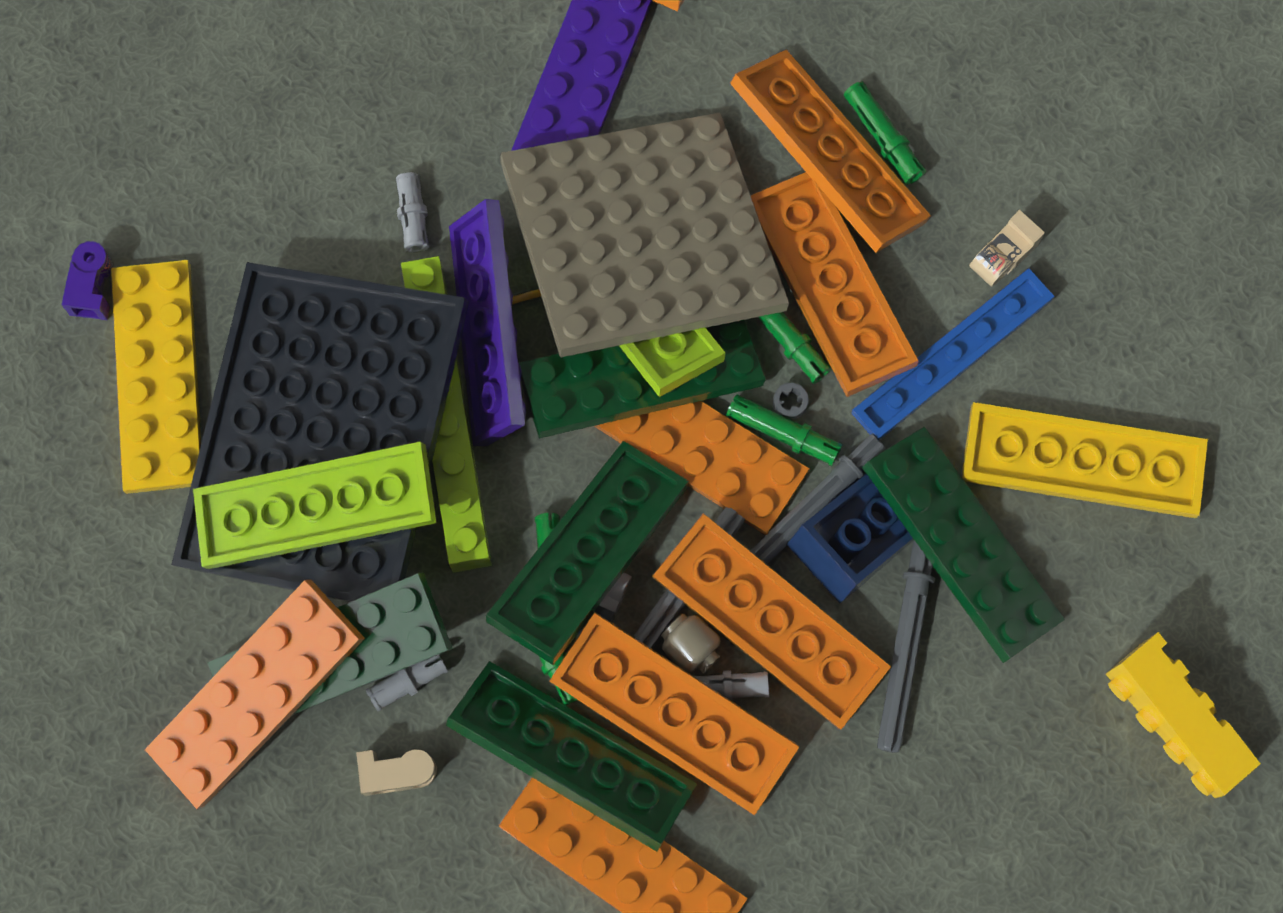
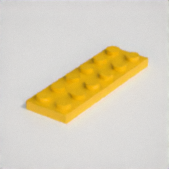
(156, 375)
(1085, 460)

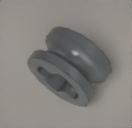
(786, 390)

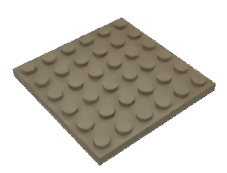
(642, 234)

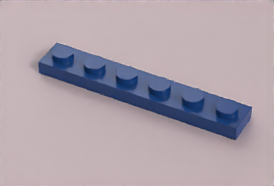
(953, 354)

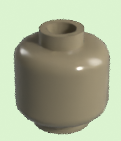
(691, 643)

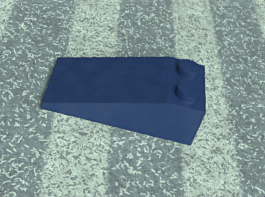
(850, 539)

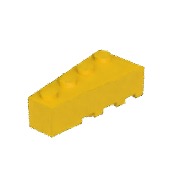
(1182, 718)

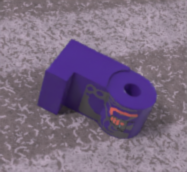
(86, 280)

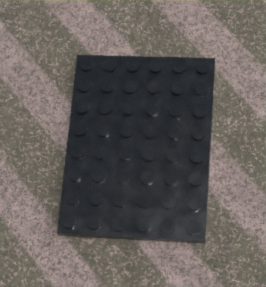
(319, 377)

